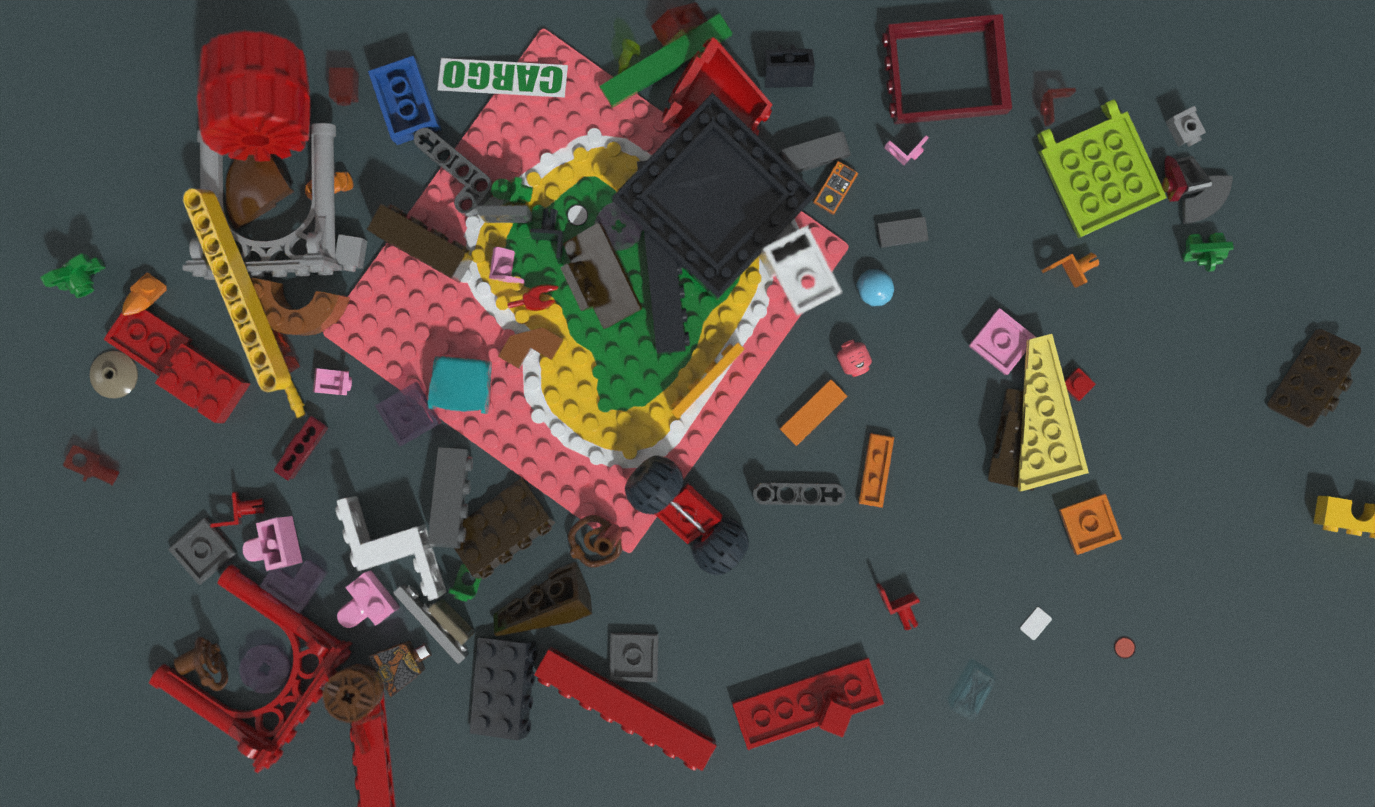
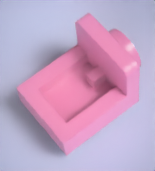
(331, 381)

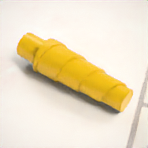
(295, 400)

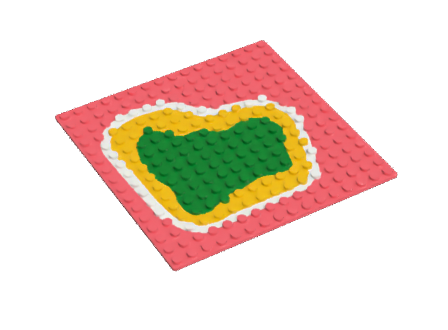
(606, 396)

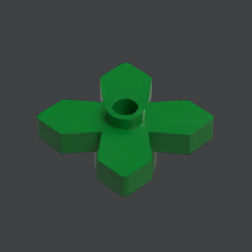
(75, 275)

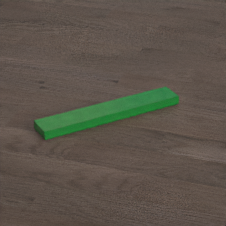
(663, 61)

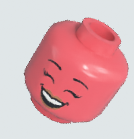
(854, 358)

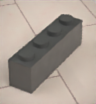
(449, 498)

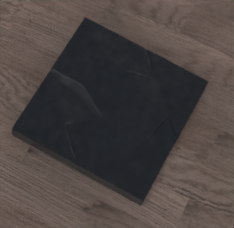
(714, 196)

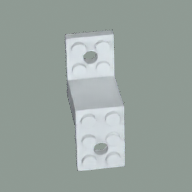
(794, 256)
(372, 553)

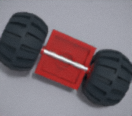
(658, 491)

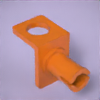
(1076, 268)

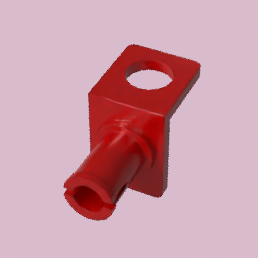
(242, 508)
(902, 606)

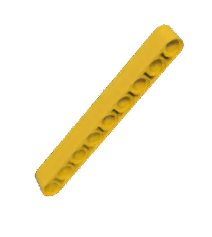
(232, 275)

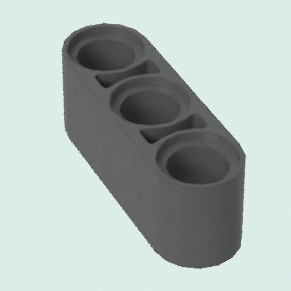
(816, 152)

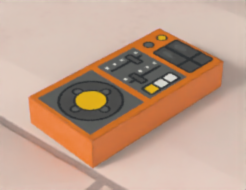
(835, 188)

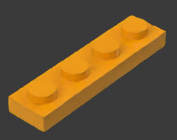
(713, 371)

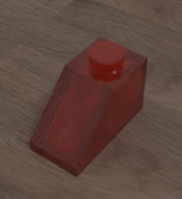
(678, 22)

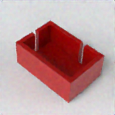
(202, 383)

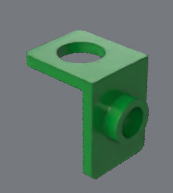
(462, 591)

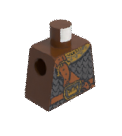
(399, 664)

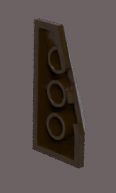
(552, 603)

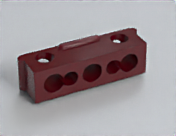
(293, 448)

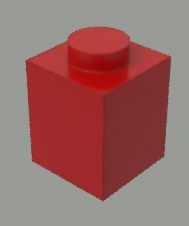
(836, 716)

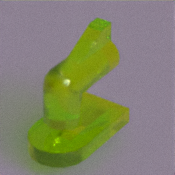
(629, 48)

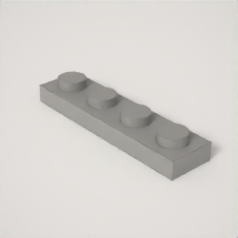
(408, 597)

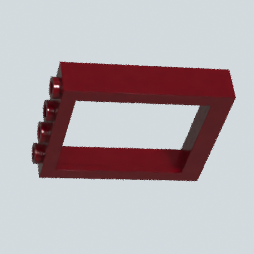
(996, 58)

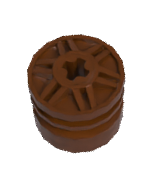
(366, 686)

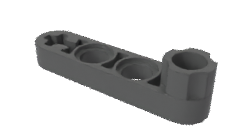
(798, 496)

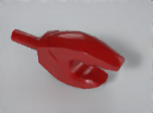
(532, 300)

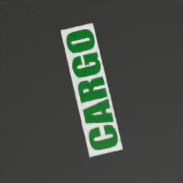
(502, 77)

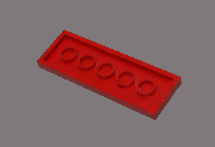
(801, 703)

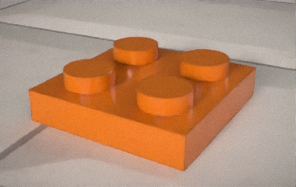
(1090, 524)

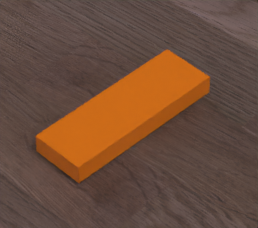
(813, 412)
(876, 470)

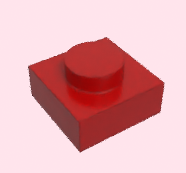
(1078, 384)

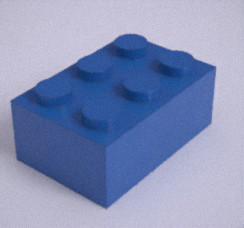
(404, 99)

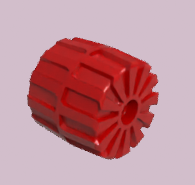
(253, 96)

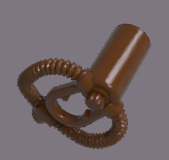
(608, 539)
(204, 653)

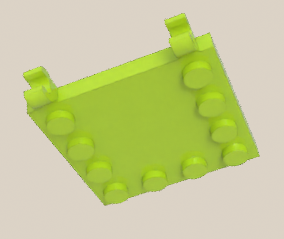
(1101, 172)

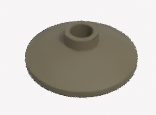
(124, 374)

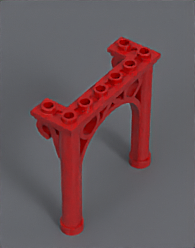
(255, 742)

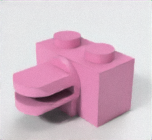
(275, 544)
(368, 600)

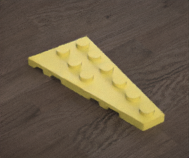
(1048, 430)

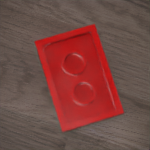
(146, 339)

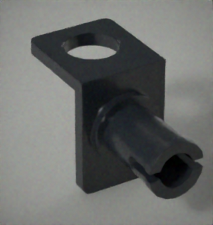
(549, 233)

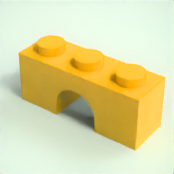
(1337, 513)

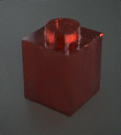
(343, 85)

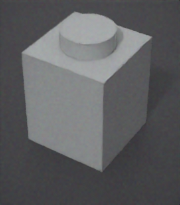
(350, 252)

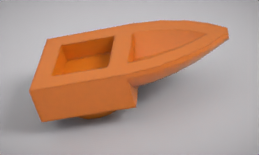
(143, 294)

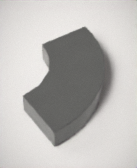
(1207, 201)

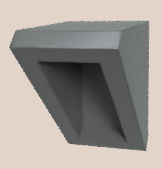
(1194, 175)

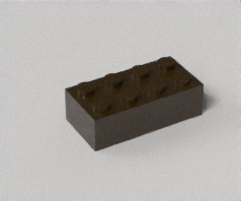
(424, 245)

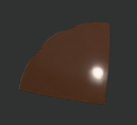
(254, 189)

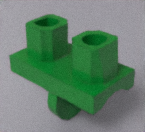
(511, 191)
(1207, 253)

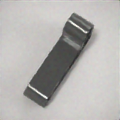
(452, 167)

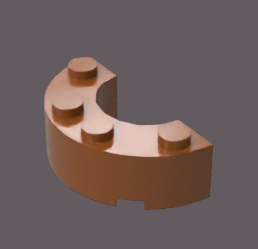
(310, 320)

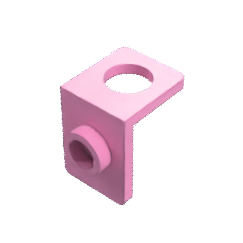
(901, 156)
(502, 266)

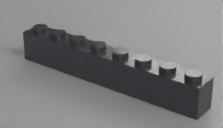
(665, 298)

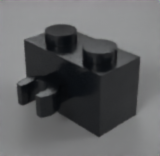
(788, 67)

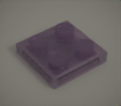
(408, 414)

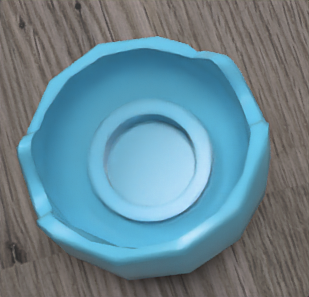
(875, 287)

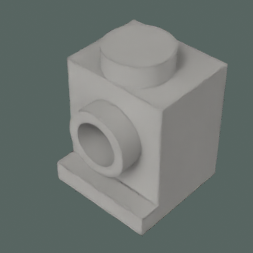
(1179, 130)

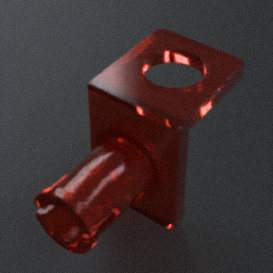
(92, 467)

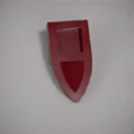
(1174, 182)

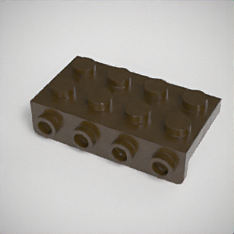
(502, 529)

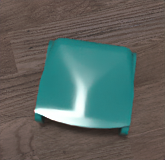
(460, 384)

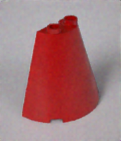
(718, 74)

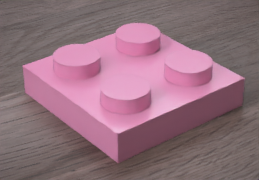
(1001, 341)

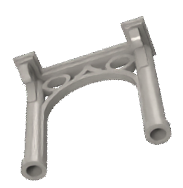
(320, 243)

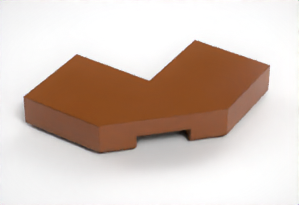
(520, 344)

